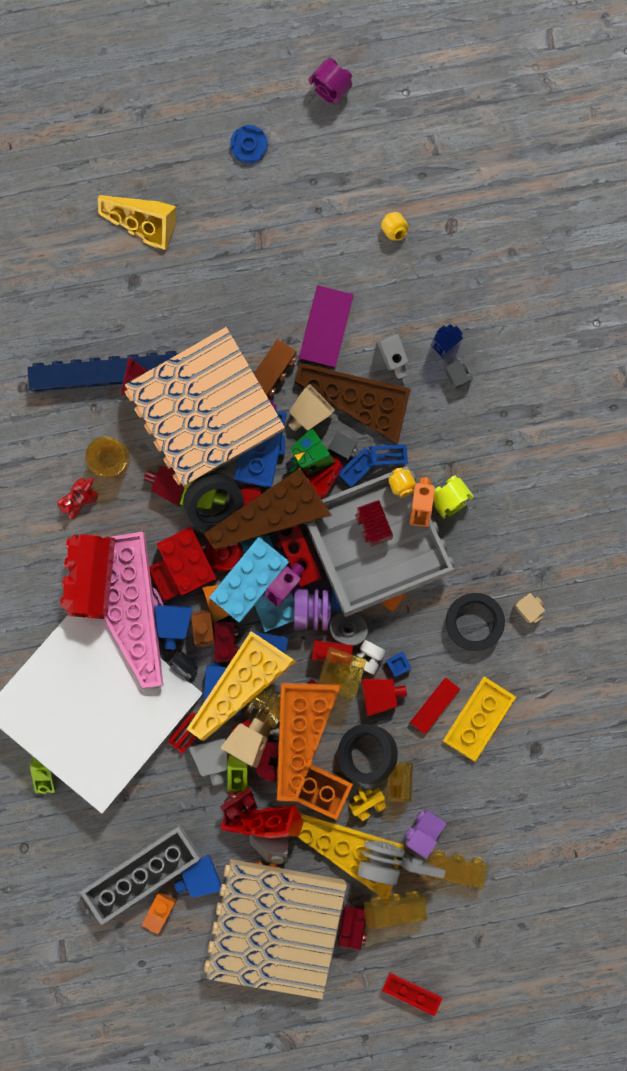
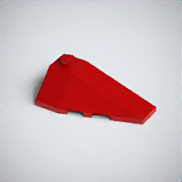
(267, 823)

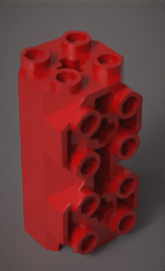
(89, 576)

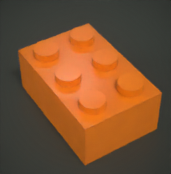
(324, 791)

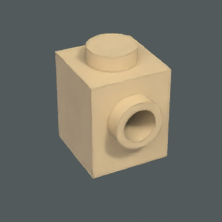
(530, 608)

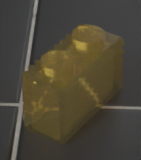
(400, 783)

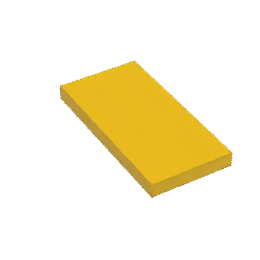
(479, 719)

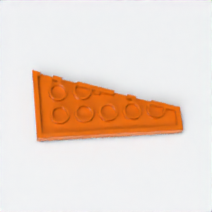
(302, 723)

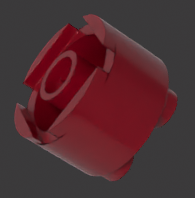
(264, 769)

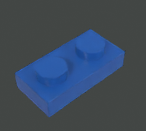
(356, 468)

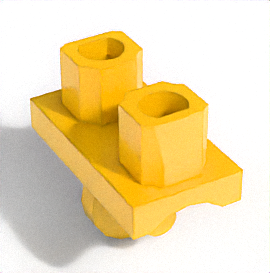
(366, 800)

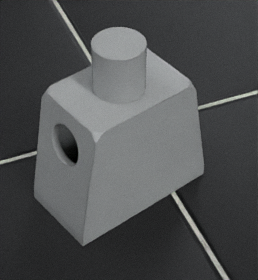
(389, 347)
(211, 759)

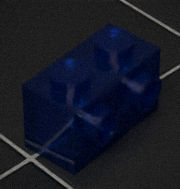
(447, 340)

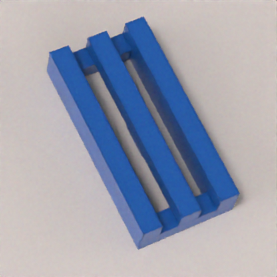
(374, 456)

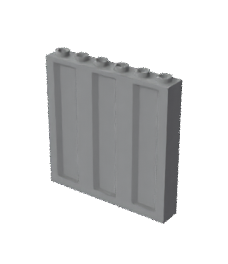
(374, 574)

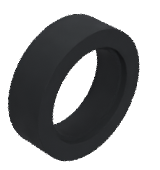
(203, 485)
(498, 616)
(346, 746)

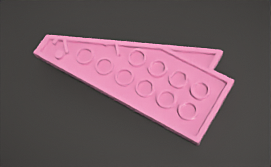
(132, 609)

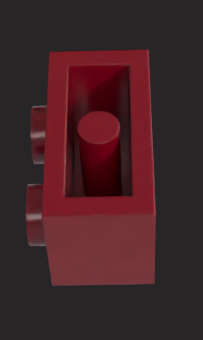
(225, 641)

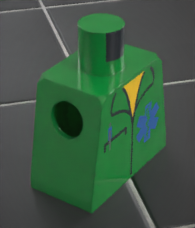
(309, 454)

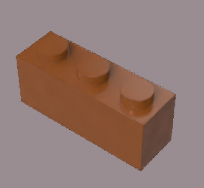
(274, 365)

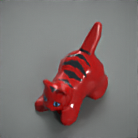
(80, 495)

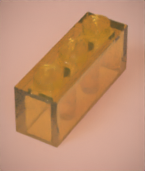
(459, 869)
(395, 910)

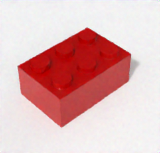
(186, 561)

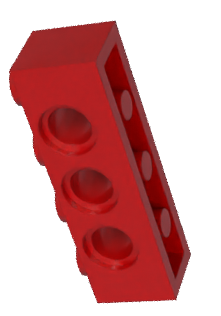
(311, 574)

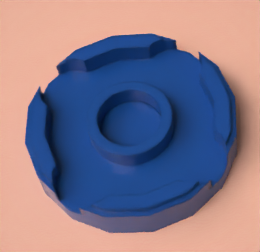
(249, 144)

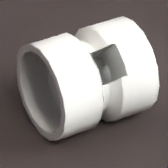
(373, 651)

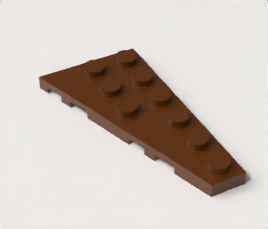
(366, 400)

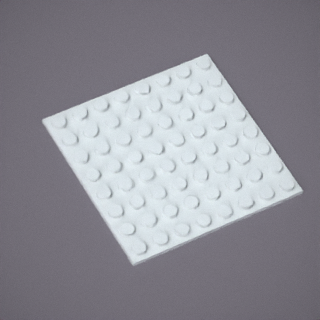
(87, 712)

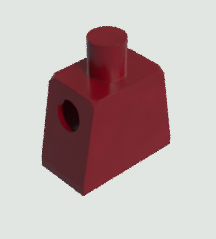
(165, 484)

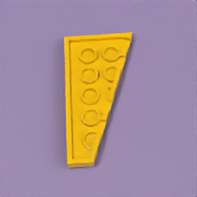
(245, 677)
(343, 848)

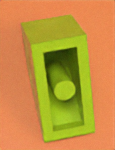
(237, 774)

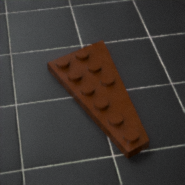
(276, 510)

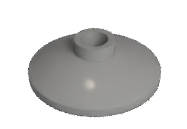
(351, 623)

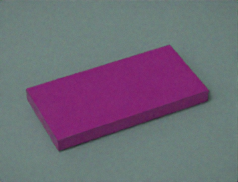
(326, 326)

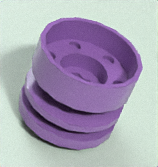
(311, 609)

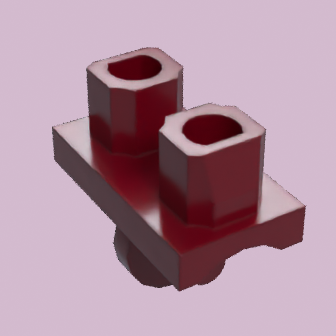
(236, 803)

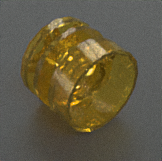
(99, 449)
(267, 703)

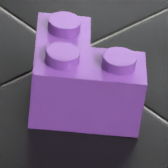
(424, 833)

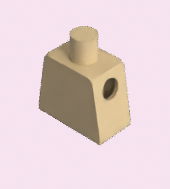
(309, 409)
(246, 743)

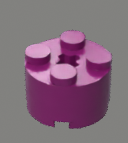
(331, 81)

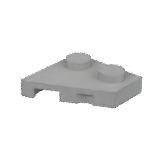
(416, 865)

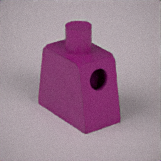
(280, 590)

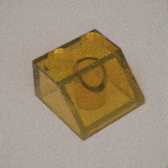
(342, 670)

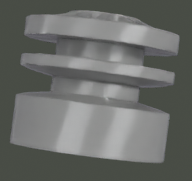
(379, 866)

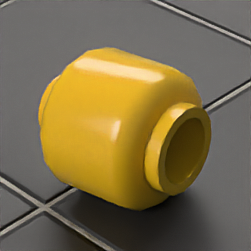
(395, 226)
(402, 482)

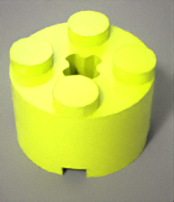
(451, 497)

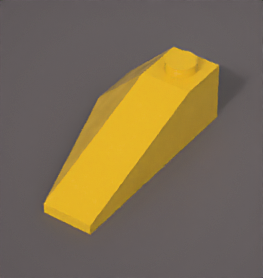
(145, 218)

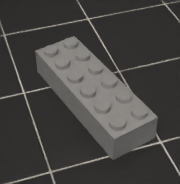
(140, 874)

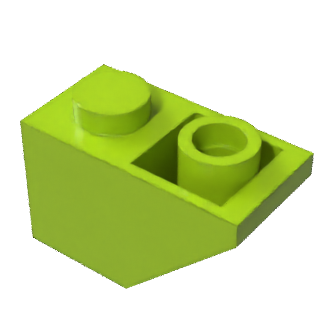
(42, 777)

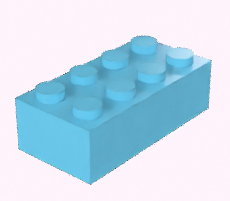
(249, 579)

